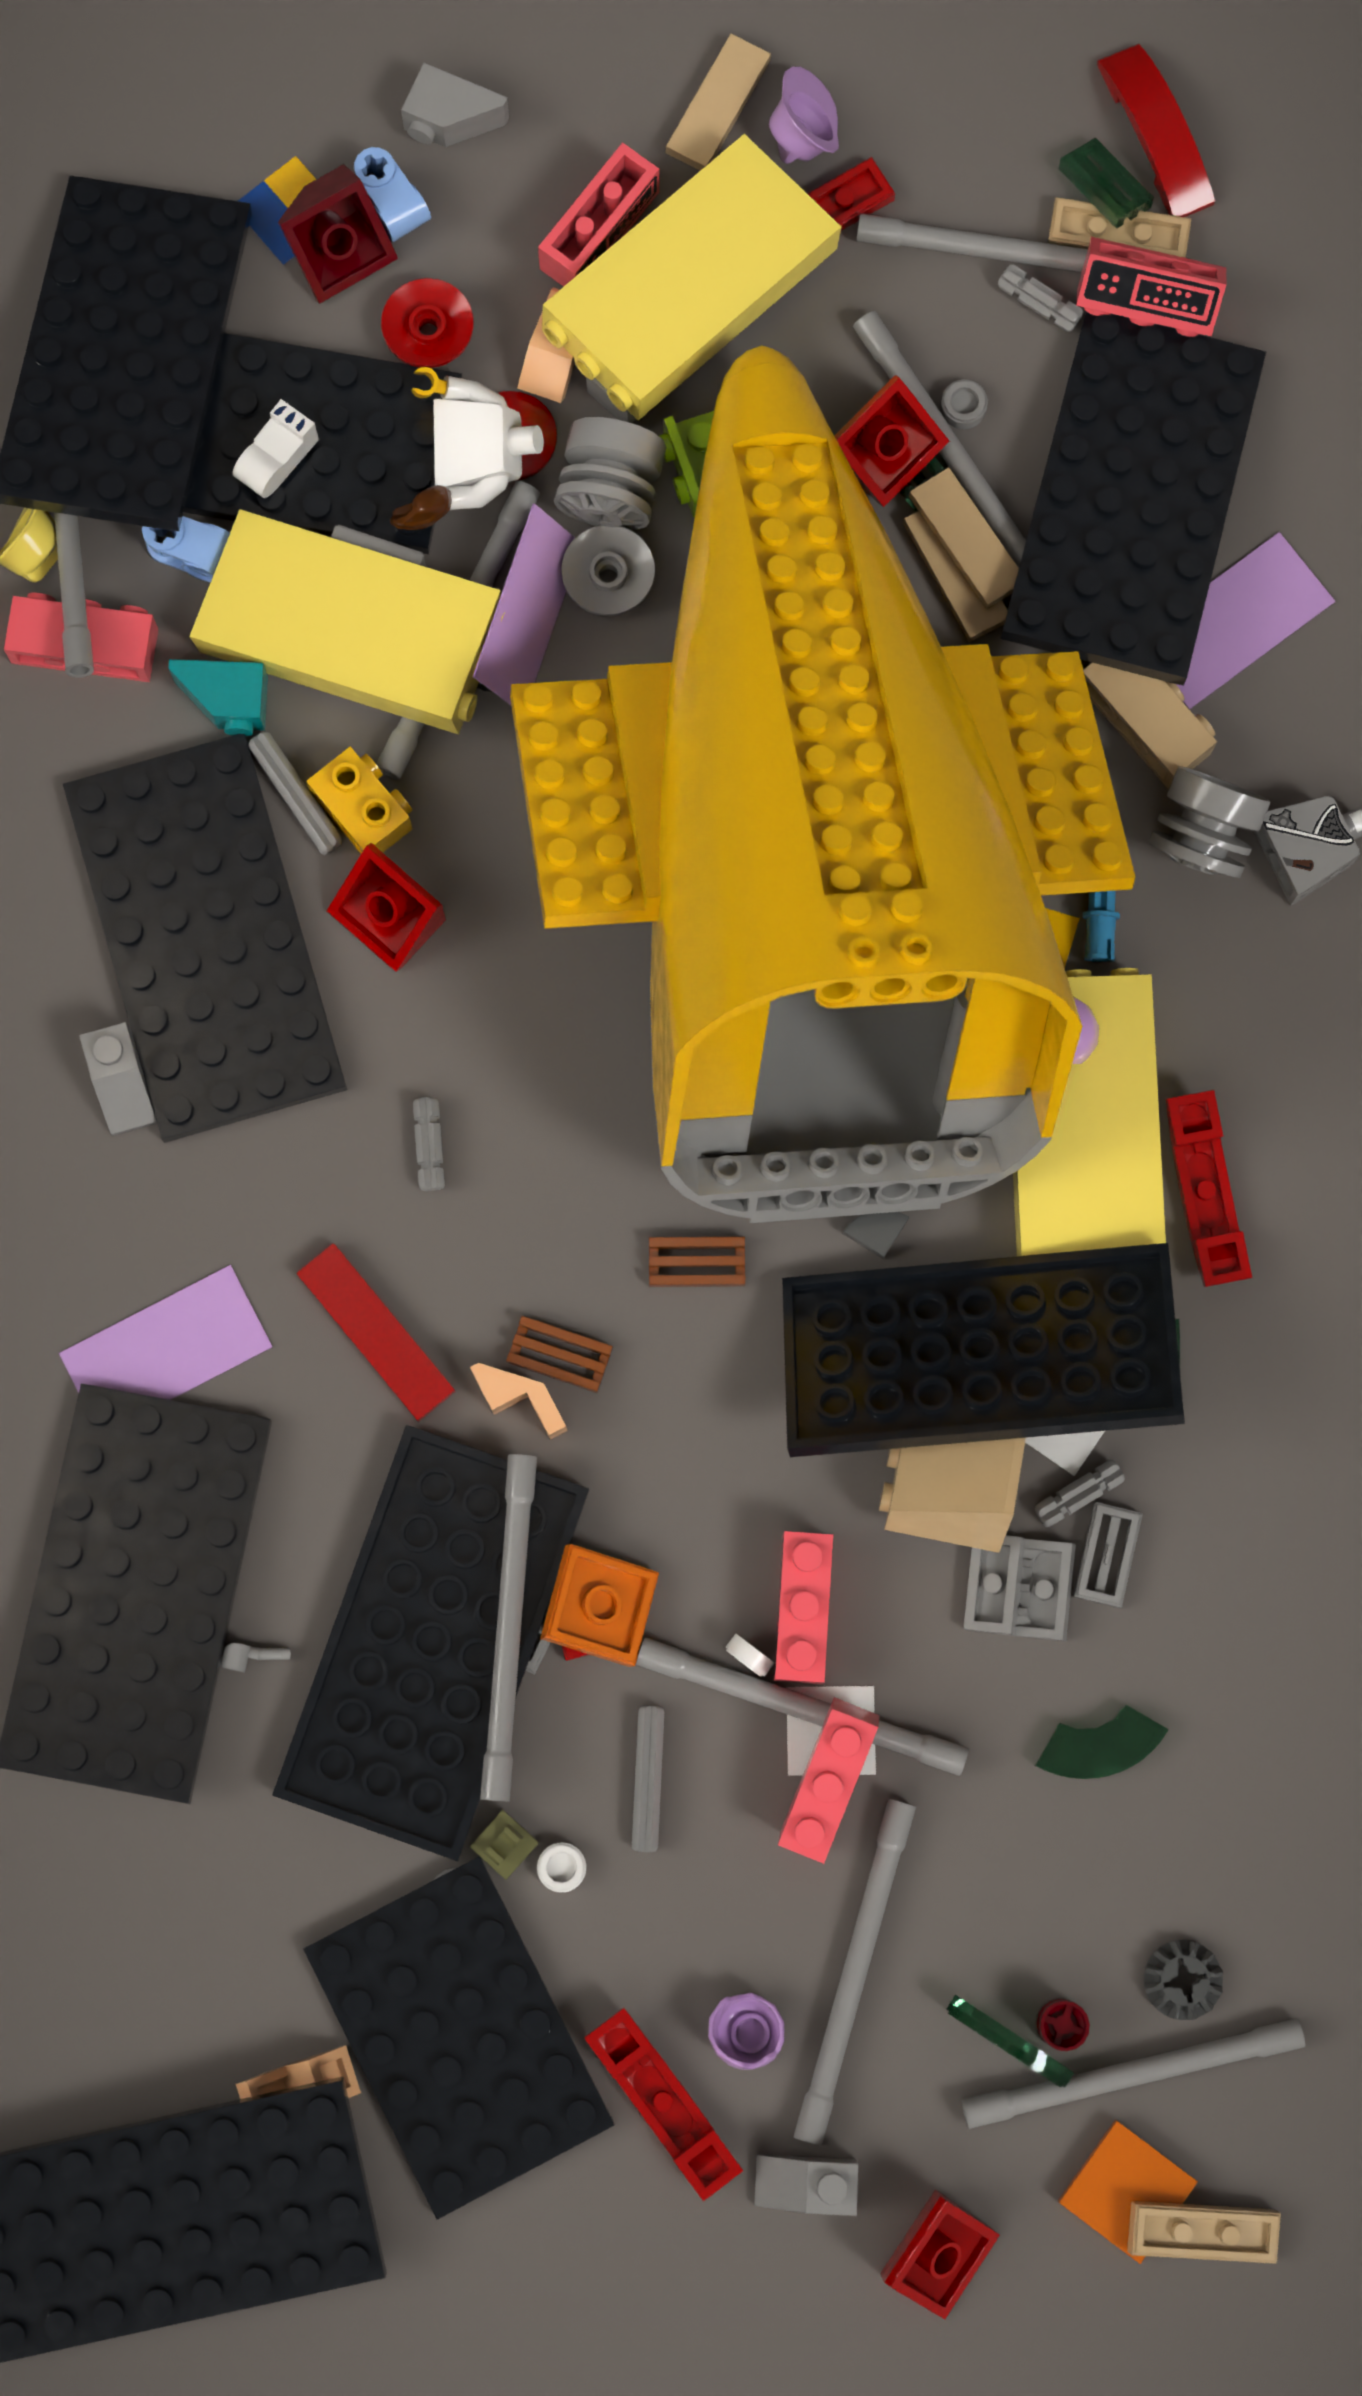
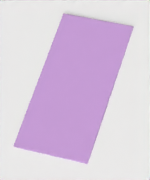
(530, 606)
(1251, 613)
(173, 1341)

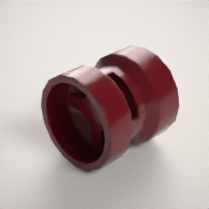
(1070, 2026)

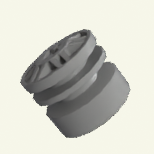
(610, 473)
(1209, 822)

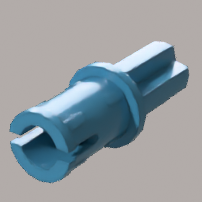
(1100, 927)

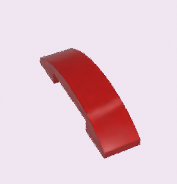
(1160, 129)
(1206, 1189)
(664, 2103)

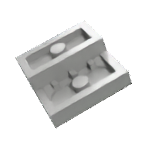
(1021, 1589)

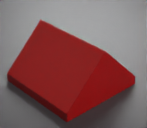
(890, 441)
(386, 908)
(939, 2255)

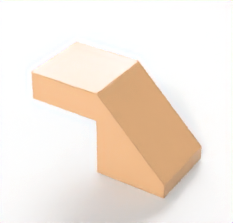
(545, 367)
(506, 1389)
(313, 2069)

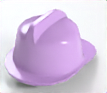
(804, 118)

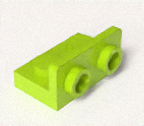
(687, 447)

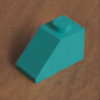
(226, 692)

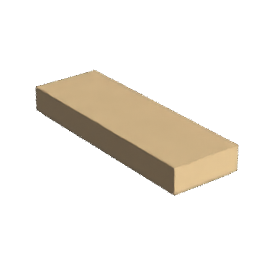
(718, 102)
(1078, 221)
(966, 537)
(957, 592)
(1203, 2232)

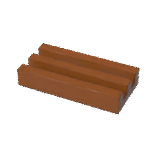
(663, 1243)
(520, 1340)

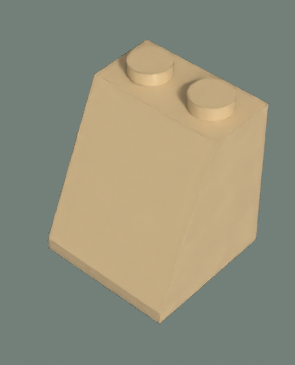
(954, 1491)

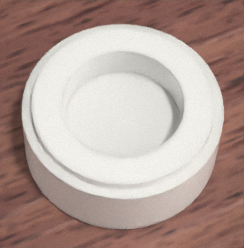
(749, 1655)
(561, 1867)

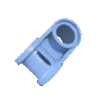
(393, 196)
(192, 550)

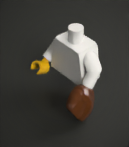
(474, 450)

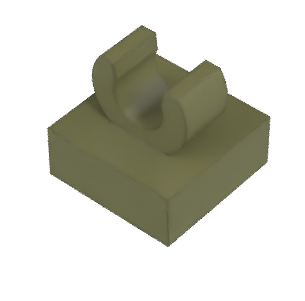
(504, 1844)

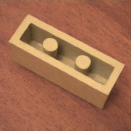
(1151, 719)

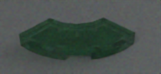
(1102, 1749)
(1009, 2042)

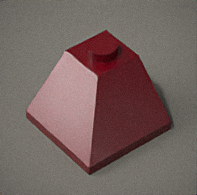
(336, 233)

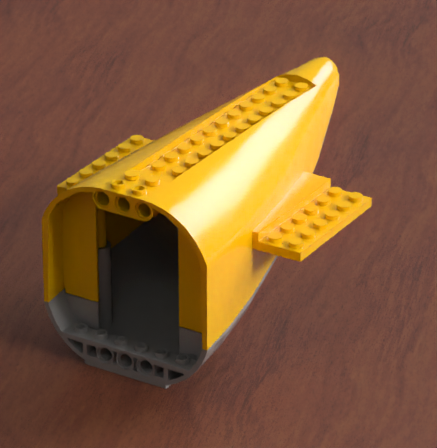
(826, 846)

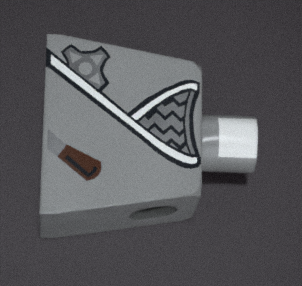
(1309, 844)

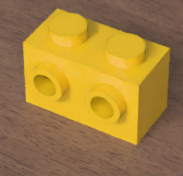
(359, 802)

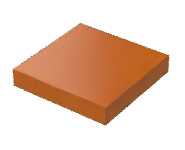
(599, 1605)
(1121, 2172)

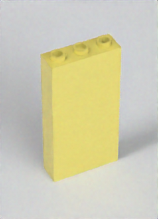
(689, 277)
(347, 621)
(1103, 1167)

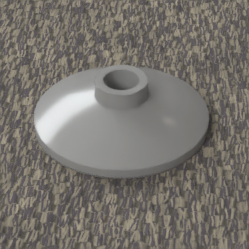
(608, 549)

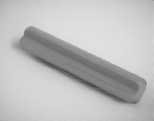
(295, 793)
(648, 1779)

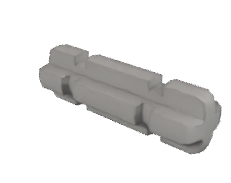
(1040, 298)
(428, 1144)
(1079, 1493)

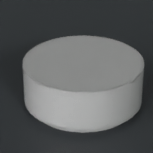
(964, 404)

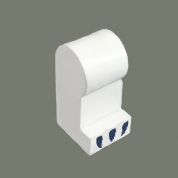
(276, 450)

